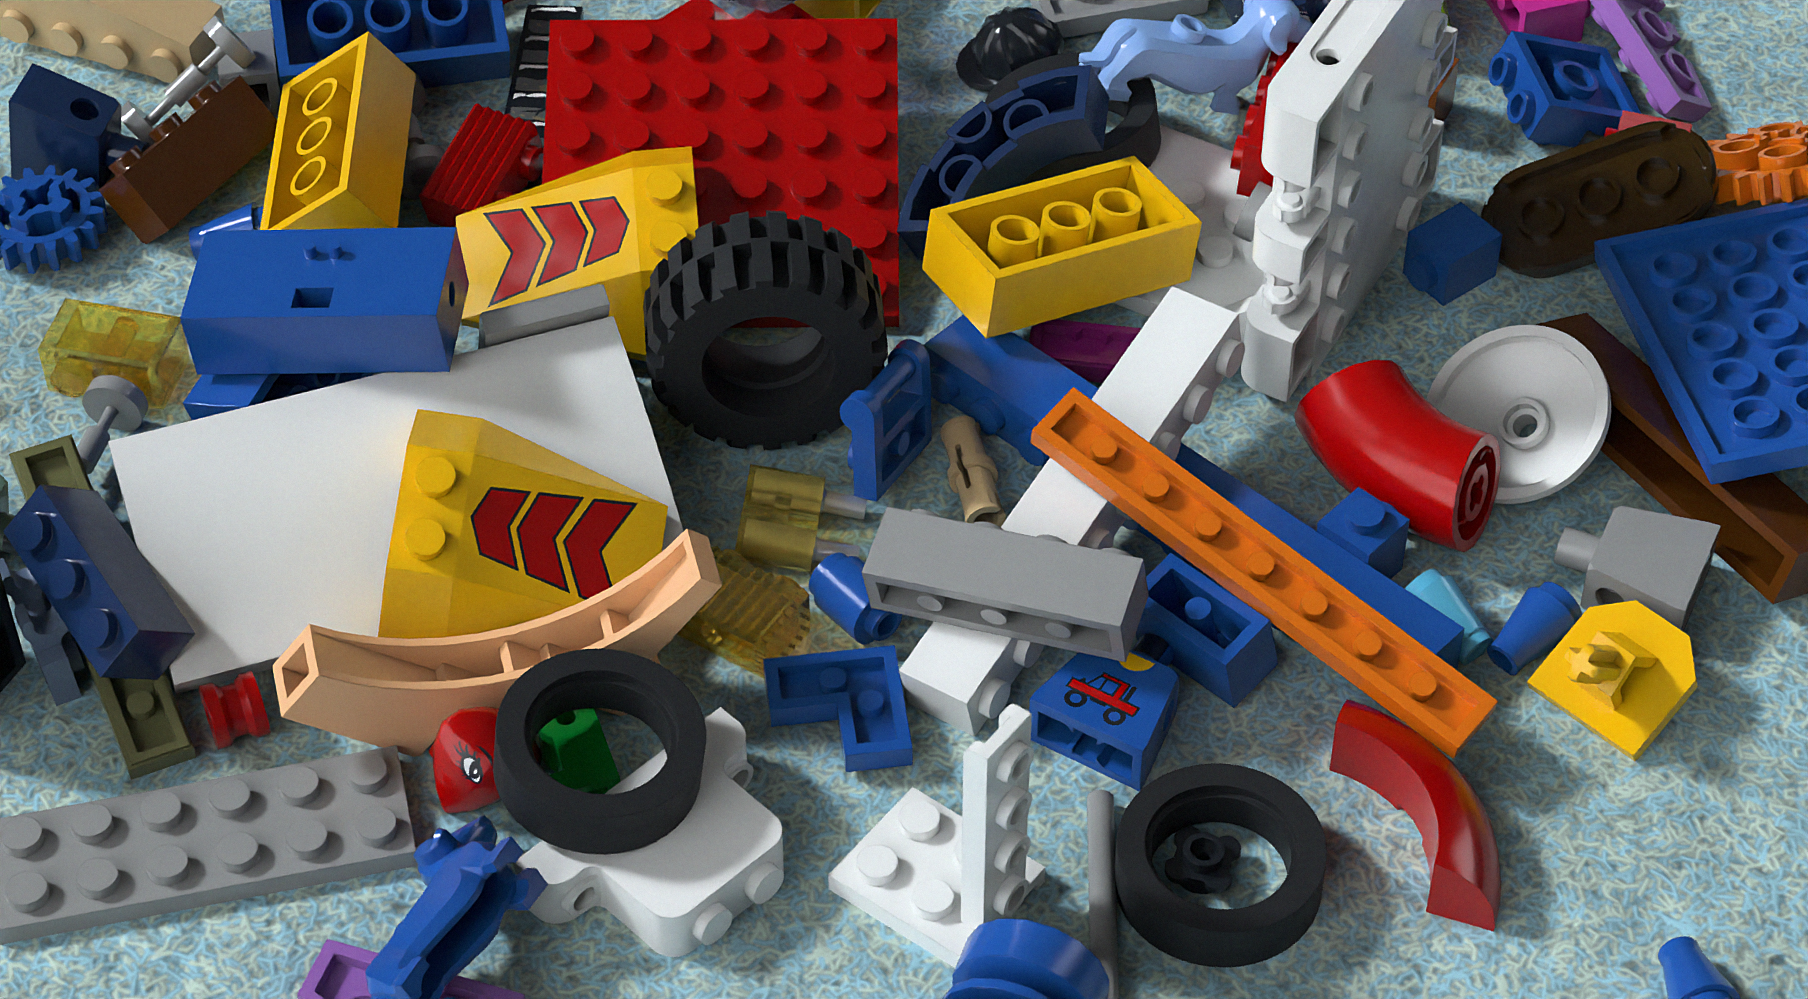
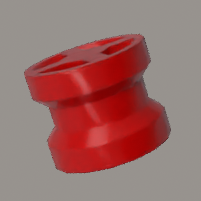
(234, 710)

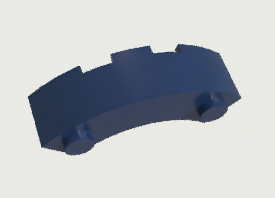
(1006, 142)

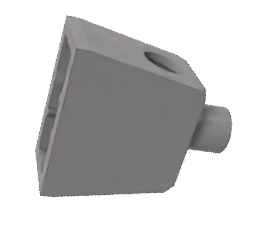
(1643, 559)

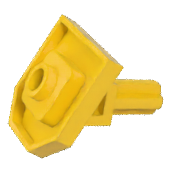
(1620, 674)

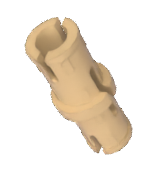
(972, 471)

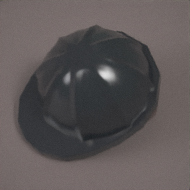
(1007, 43)

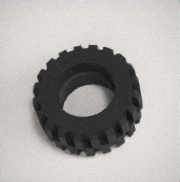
(755, 272)

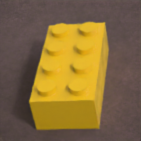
(341, 142)
(1060, 246)

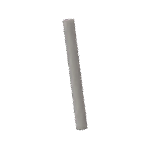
(1102, 884)

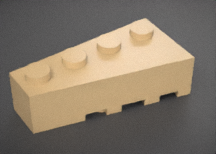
(131, 35)

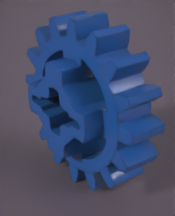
(44, 219)

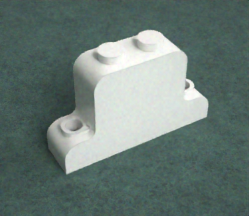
(691, 879)

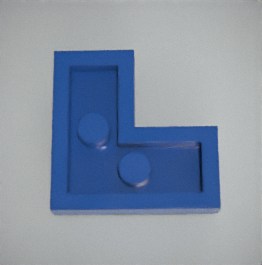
(848, 686)

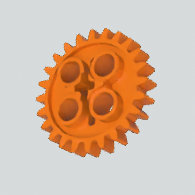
(1763, 164)

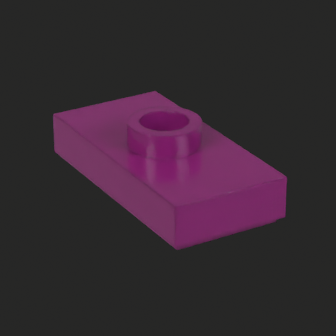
(1082, 346)

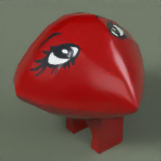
(465, 760)

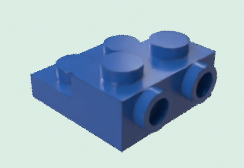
(1559, 88)

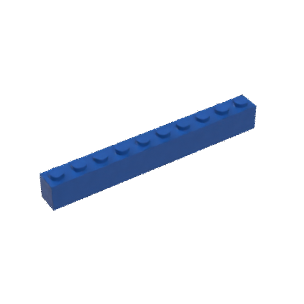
(1015, 385)

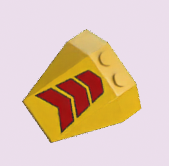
(582, 232)
(503, 531)

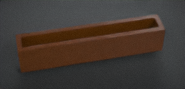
(1759, 516)

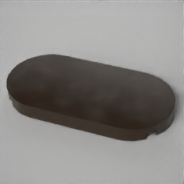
(1598, 192)

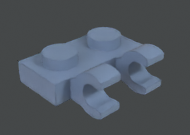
(46, 633)

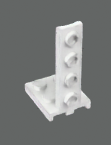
(949, 872)

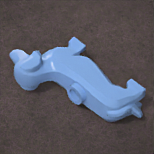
(1193, 56)

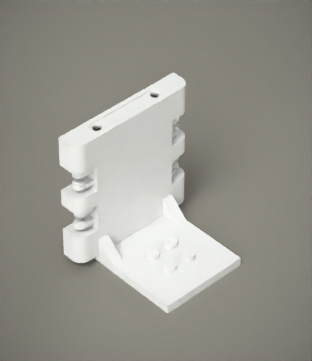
(1349, 180)

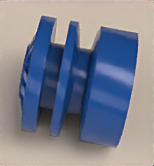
(1026, 962)

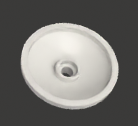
(1524, 379)

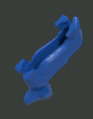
(456, 914)

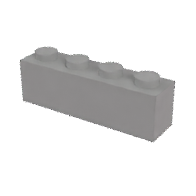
(1006, 582)

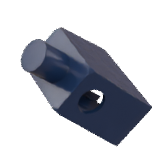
(65, 127)

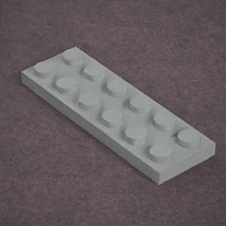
(203, 844)

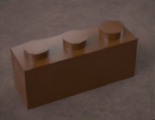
(189, 158)

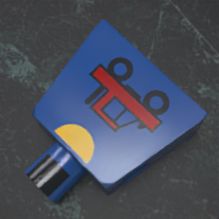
(1110, 710)

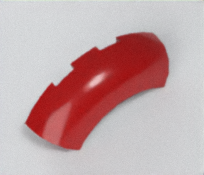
(1438, 800)

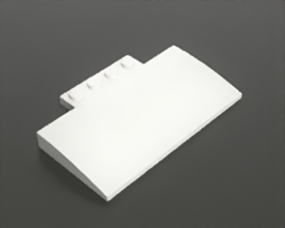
(294, 500)

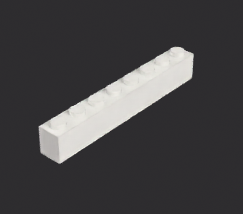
(1155, 391)

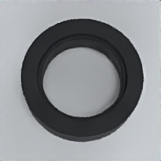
(1135, 136)
(1227, 796)
(589, 820)

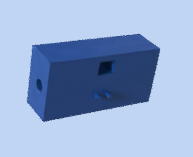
(326, 301)

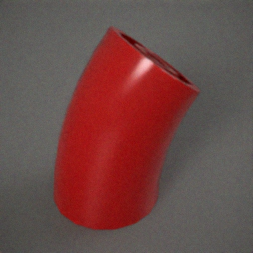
(1394, 444)

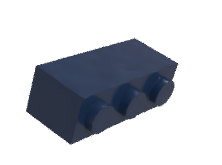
(98, 583)

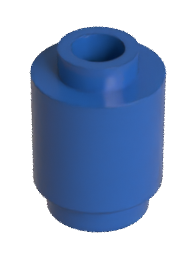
(844, 599)

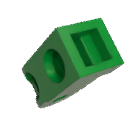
(579, 752)

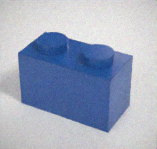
(1209, 629)

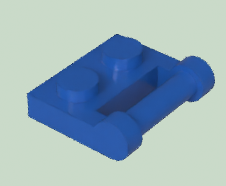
(892, 432)

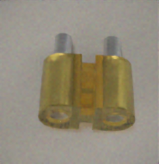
(783, 518)

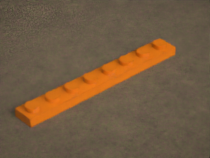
(1264, 573)

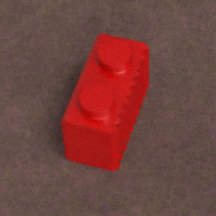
(483, 164)

